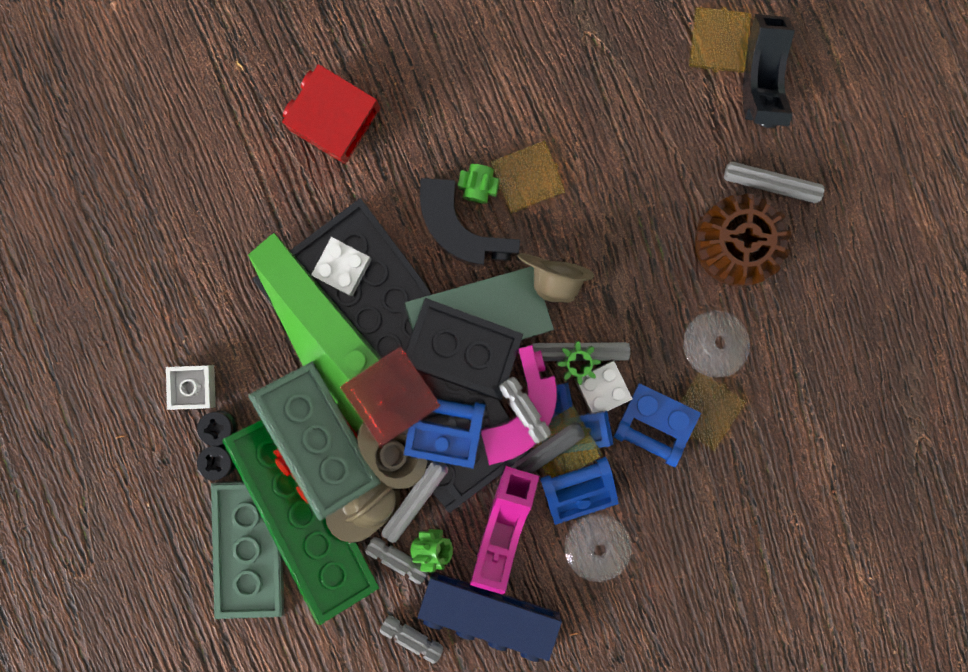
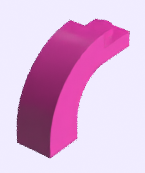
(511, 438)
(503, 529)

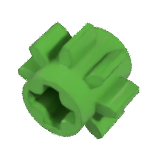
(478, 183)
(585, 368)
(431, 550)

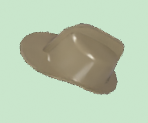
(556, 279)
(389, 460)
(364, 514)

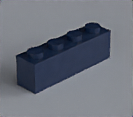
(490, 617)

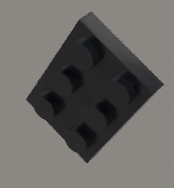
(462, 348)

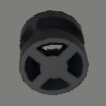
(225, 426)
(221, 459)

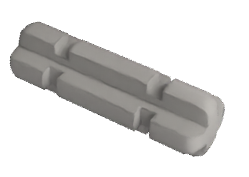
(525, 410)
(395, 560)
(411, 639)

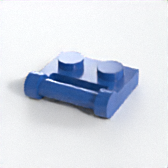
(662, 414)
(447, 442)
(584, 498)

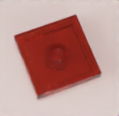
(390, 396)

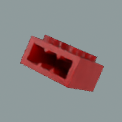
(330, 113)

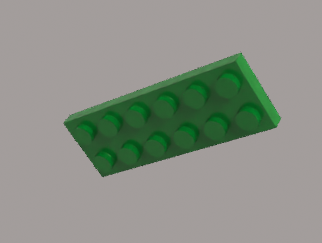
(324, 568)

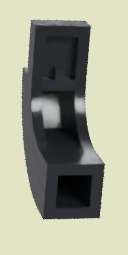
(765, 71)
(438, 211)

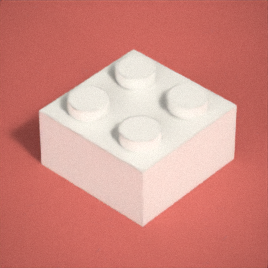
(341, 266)
(190, 387)
(604, 390)

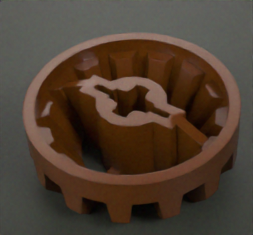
(716, 244)

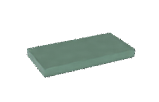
(500, 299)
(314, 440)
(245, 557)

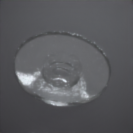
(701, 347)
(594, 531)

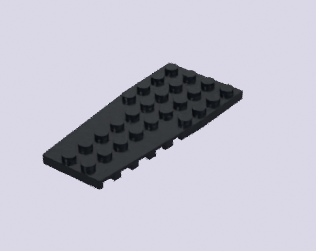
(382, 320)

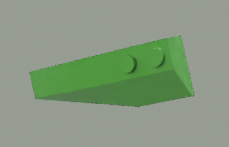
(313, 322)

